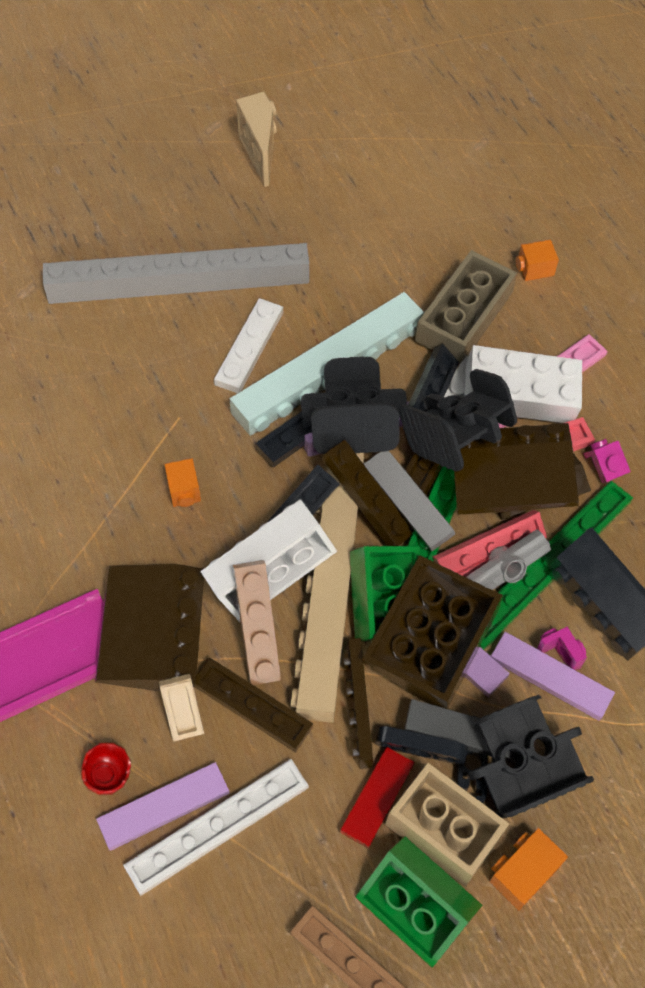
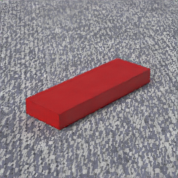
(377, 797)

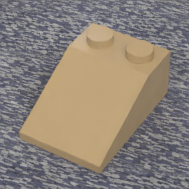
(257, 131)

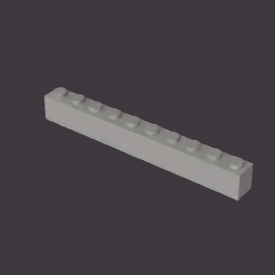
(176, 273)

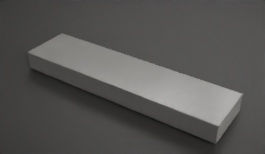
(409, 500)

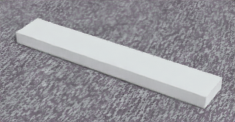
(215, 827)

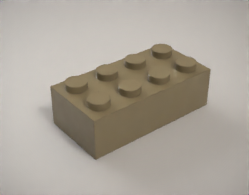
(466, 305)

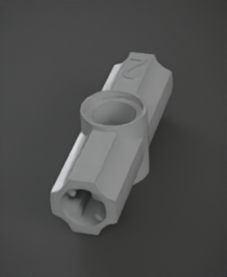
(511, 562)

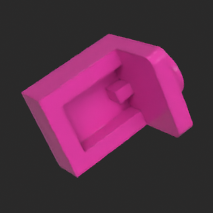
(608, 460)
(570, 649)

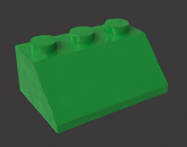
(376, 581)
(418, 901)

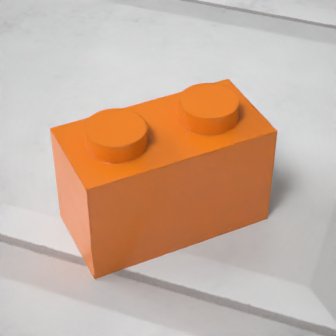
(528, 868)

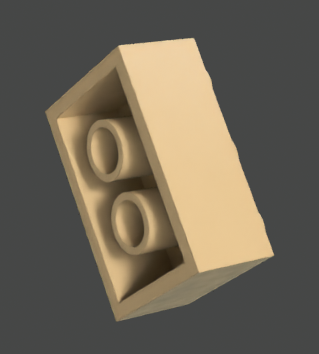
(446, 824)

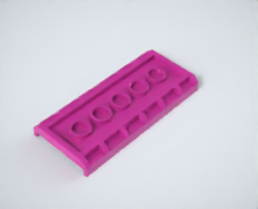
(49, 654)

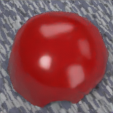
(105, 768)

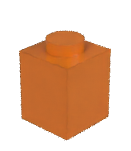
(537, 260)
(183, 483)

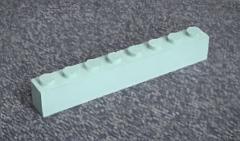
(282, 389)

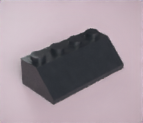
(604, 591)

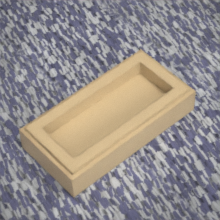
(181, 707)

